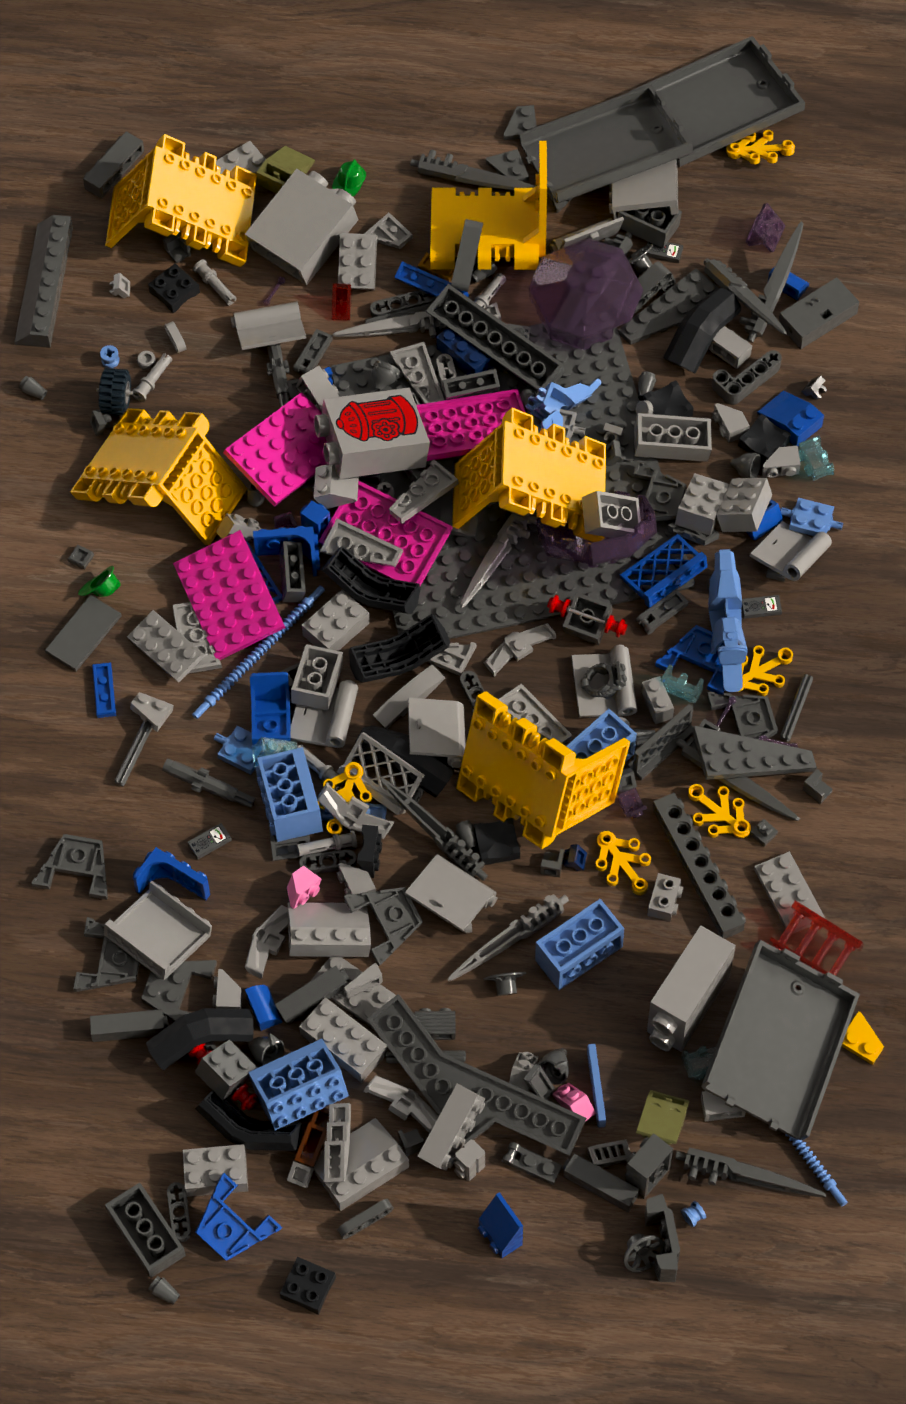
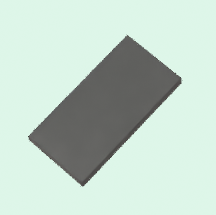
(83, 633)

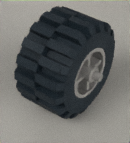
(114, 391)

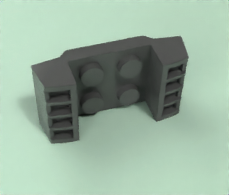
(658, 1213)

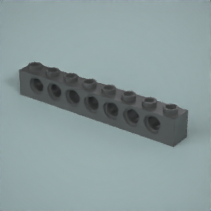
(725, 925)

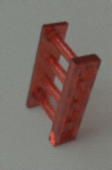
(817, 923)

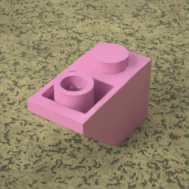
(302, 886)
(574, 1100)

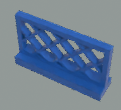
(673, 578)

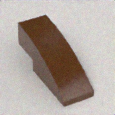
(313, 1139)

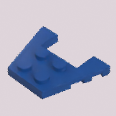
(696, 649)
(225, 1229)

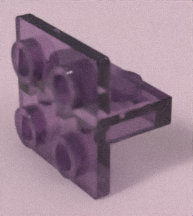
(766, 229)

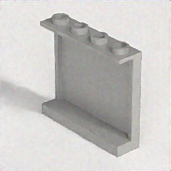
(646, 190)
(159, 931)

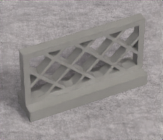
(377, 790)

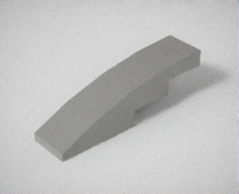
(418, 687)
(337, 1143)

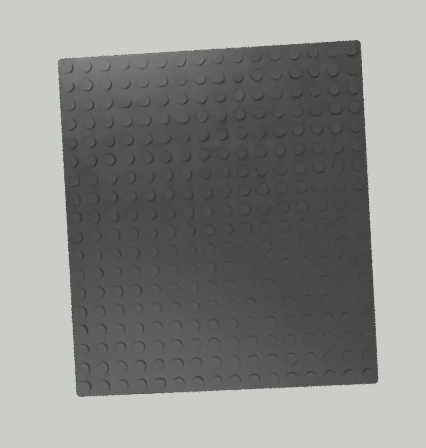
(527, 576)

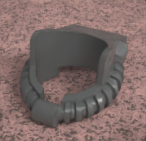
(616, 680)

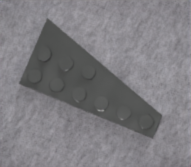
(668, 308)
(741, 756)

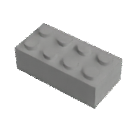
(672, 437)
(347, 1040)
(451, 1127)

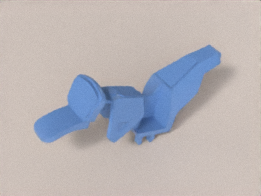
(555, 397)
(726, 619)

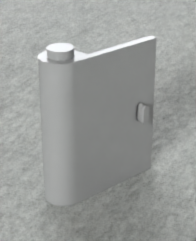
(596, 232)
(268, 325)
(792, 552)
(622, 702)
(325, 726)
(440, 729)
(451, 893)

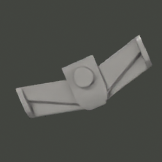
(518, 645)
(351, 813)
(266, 940)
(404, 1101)

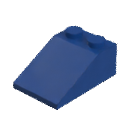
(794, 416)
(501, 1227)

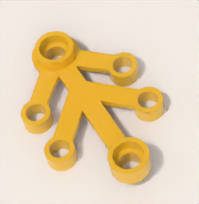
(758, 149)
(758, 672)
(346, 792)
(720, 813)
(622, 859)

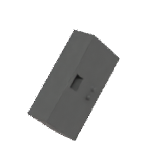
(819, 313)

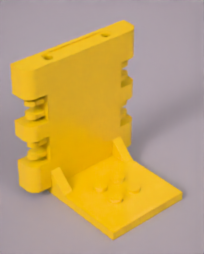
(186, 196)
(510, 227)
(166, 462)
(530, 473)
(534, 776)

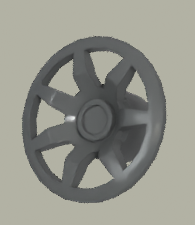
(641, 261)
(505, 982)
(641, 1249)

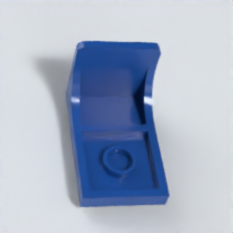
(270, 541)
(270, 706)
(164, 865)

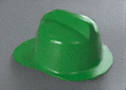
(350, 177)
(101, 585)

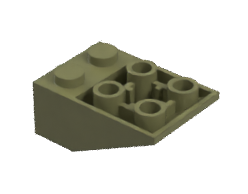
(280, 167)
(663, 1117)

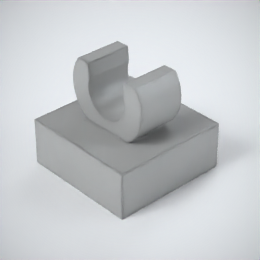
(120, 286)
(613, 430)

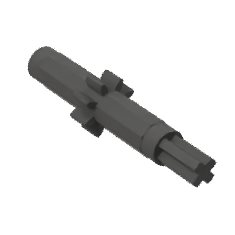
(278, 369)
(202, 781)

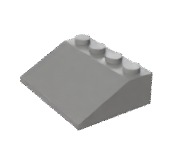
(328, 930)
(371, 1162)

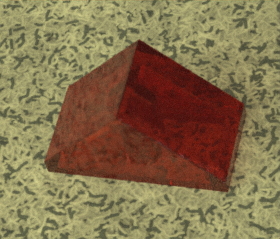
(341, 301)

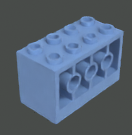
(601, 734)
(288, 794)
(579, 944)
(298, 1084)

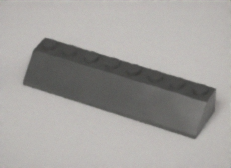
(44, 282)
(495, 338)

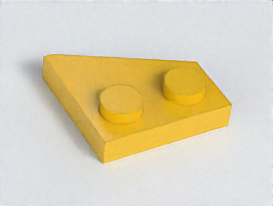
(862, 1040)

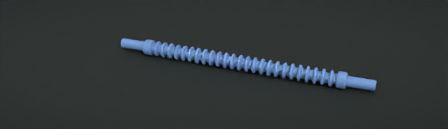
(210, 700)
(829, 1184)

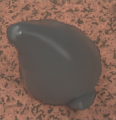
(266, 1049)
(555, 1066)

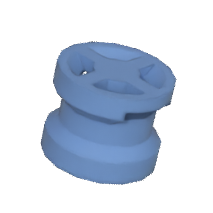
(109, 356)
(693, 1213)

